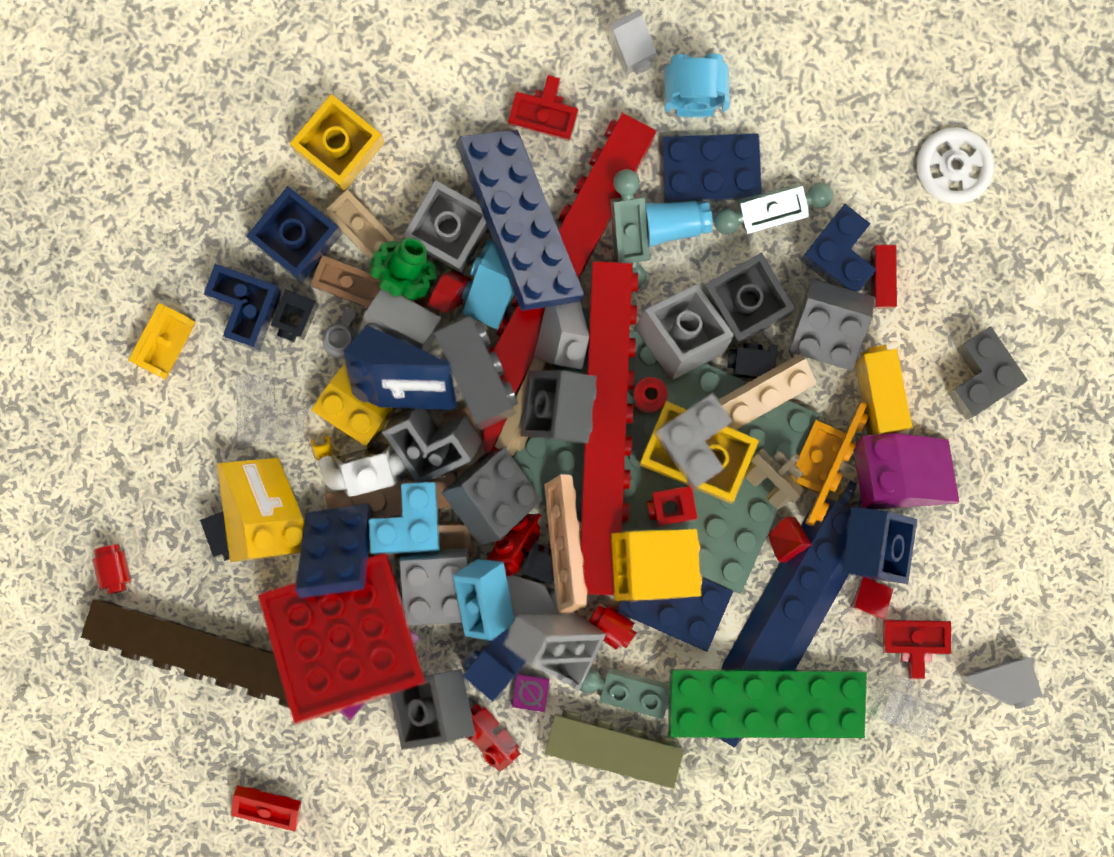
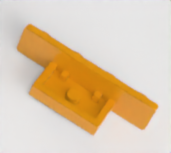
(822, 458)

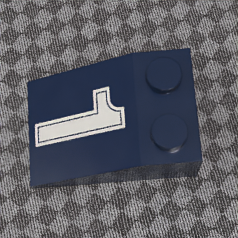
(397, 373)

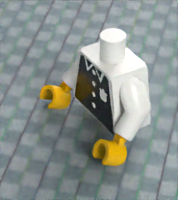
(359, 470)

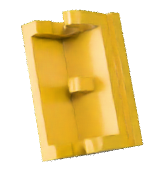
(162, 341)

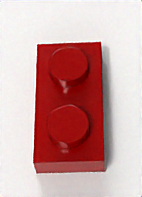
(266, 808)

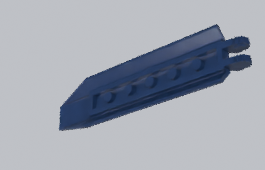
(795, 598)

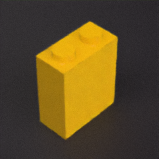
(883, 391)
(656, 564)

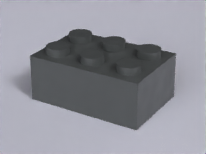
(477, 372)

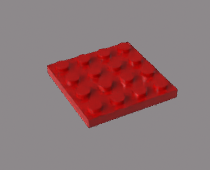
(341, 644)

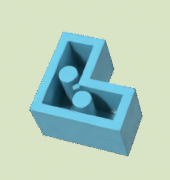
(490, 291)
(416, 530)

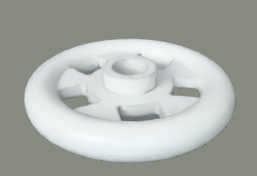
(940, 186)

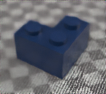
(832, 253)
(251, 301)
(493, 667)

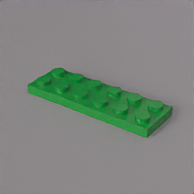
(766, 703)

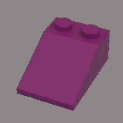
(904, 471)

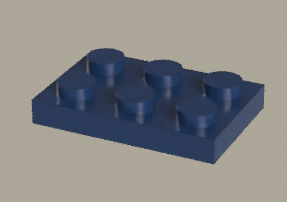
(711, 167)
(334, 551)
(684, 618)

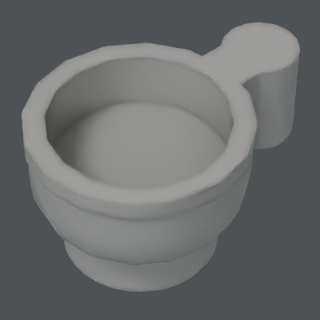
(340, 335)

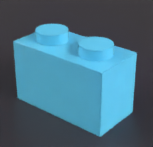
(484, 599)

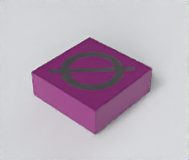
(530, 693)

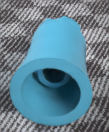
(677, 221)

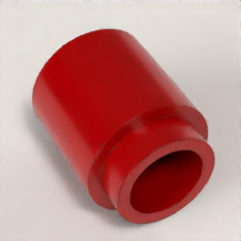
(646, 405)
(111, 569)
(615, 626)

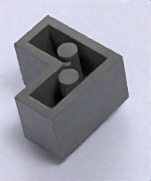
(993, 370)
(430, 449)

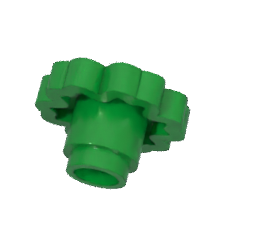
(403, 268)

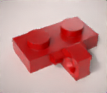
(544, 112)
(916, 642)

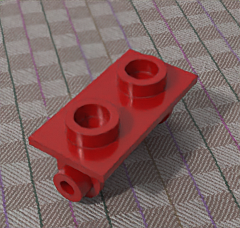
(519, 538)
(497, 750)

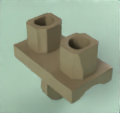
(786, 487)

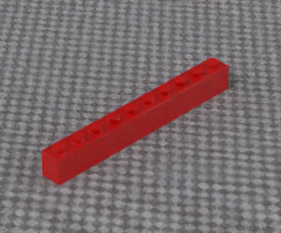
(580, 232)
(608, 444)

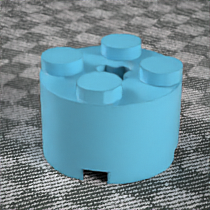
(696, 85)

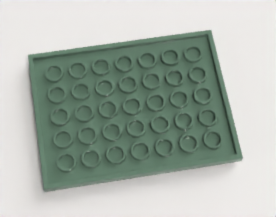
(726, 532)

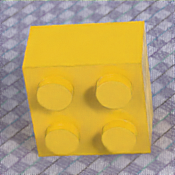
(337, 143)

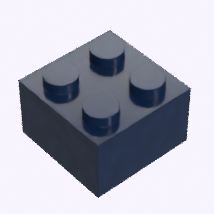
(294, 234)
(879, 545)

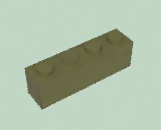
(614, 750)

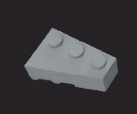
(556, 644)

